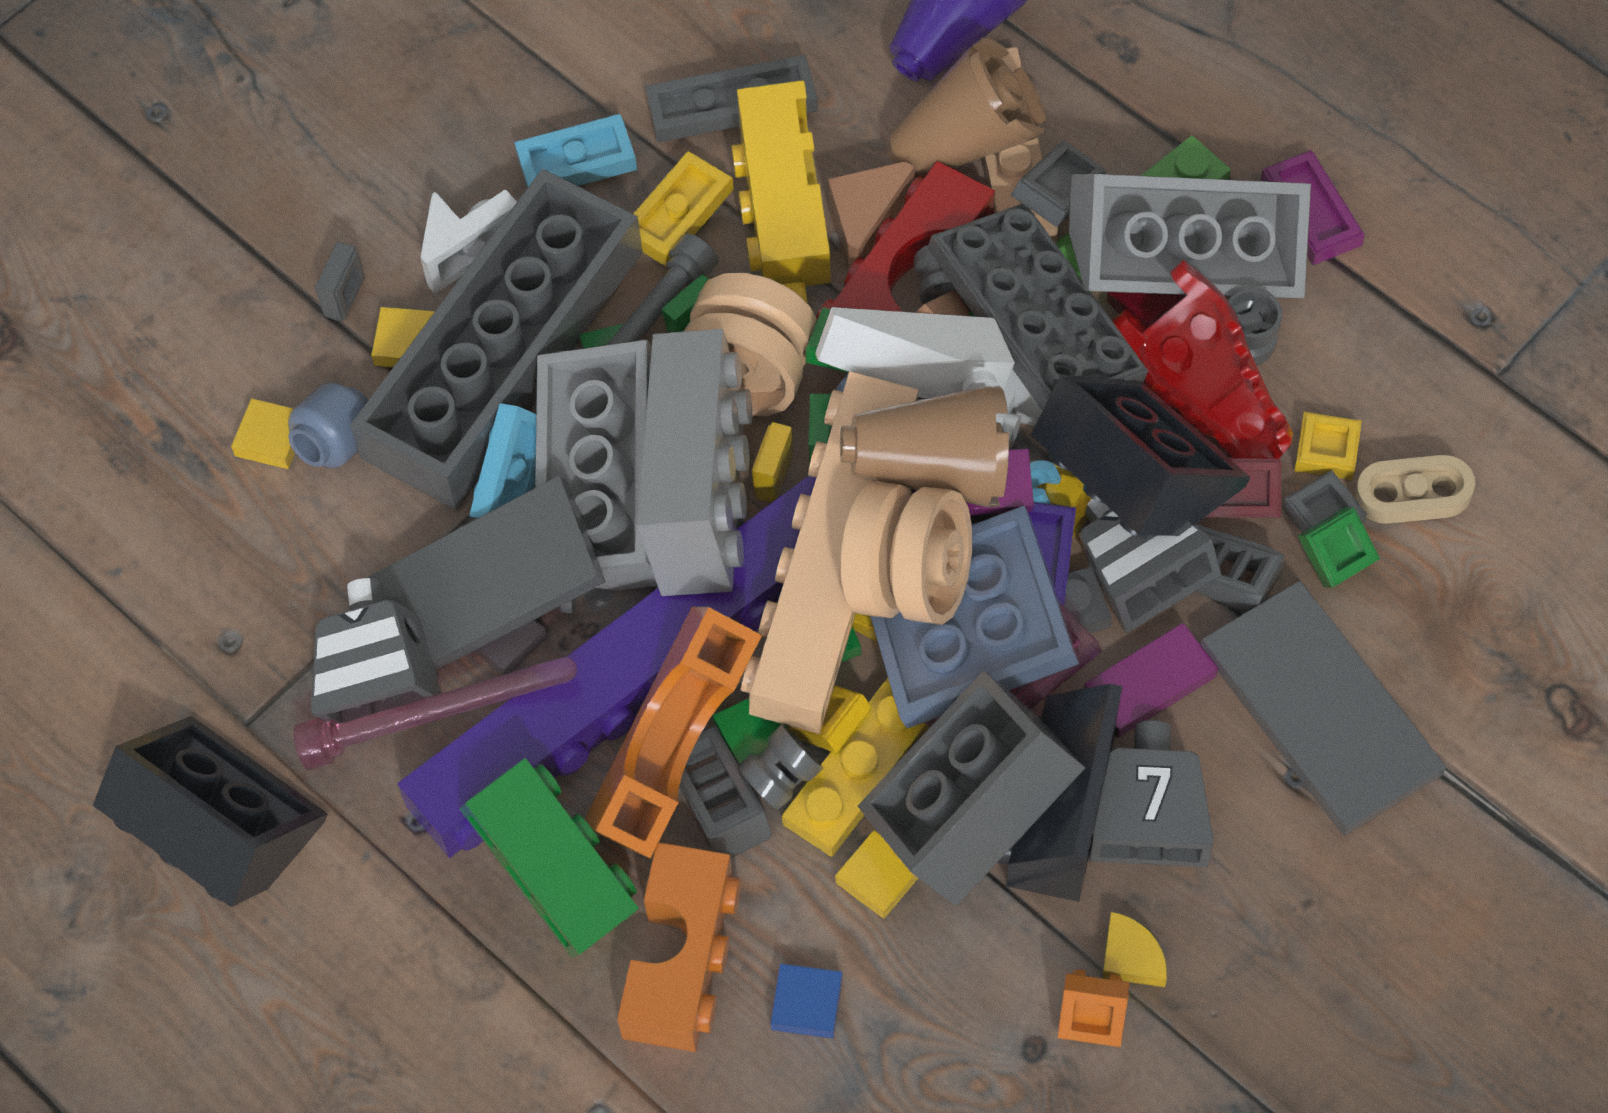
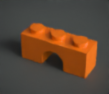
(671, 999)

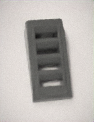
(1247, 555)
(735, 825)

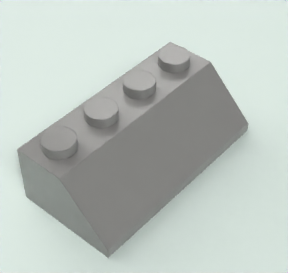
(1231, 231)
(594, 439)

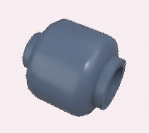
(322, 423)

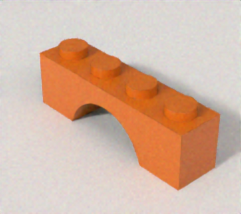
(688, 689)

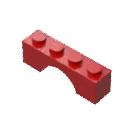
(930, 207)

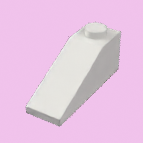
(917, 349)

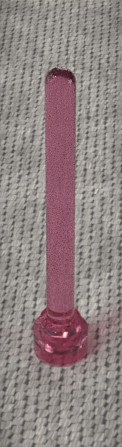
(322, 741)

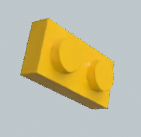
(681, 205)

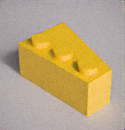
(781, 186)

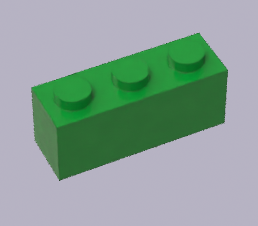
(551, 856)

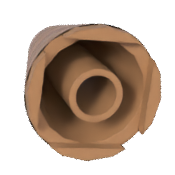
(970, 113)
(934, 444)

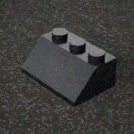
(1135, 454)
(207, 809)
(1057, 846)

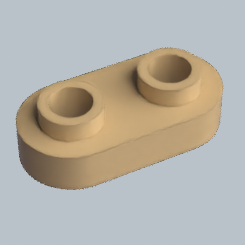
(1411, 487)

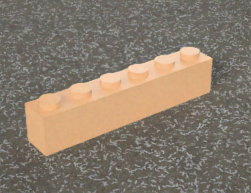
(812, 618)

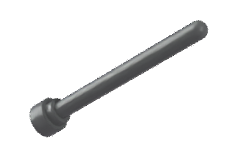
(688, 261)

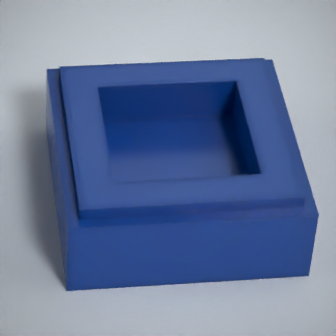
(806, 1001)

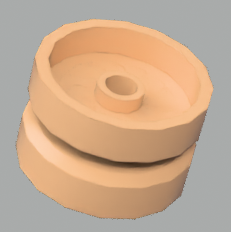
(766, 328)
(906, 552)

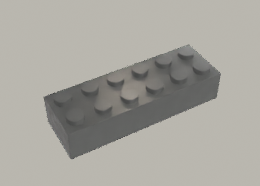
(518, 299)

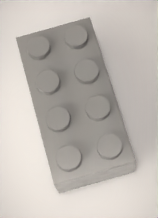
(694, 463)

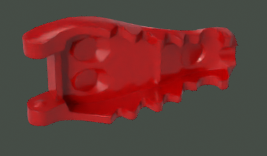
(1206, 369)

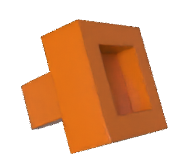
(1093, 1009)

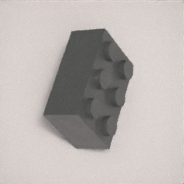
(970, 788)

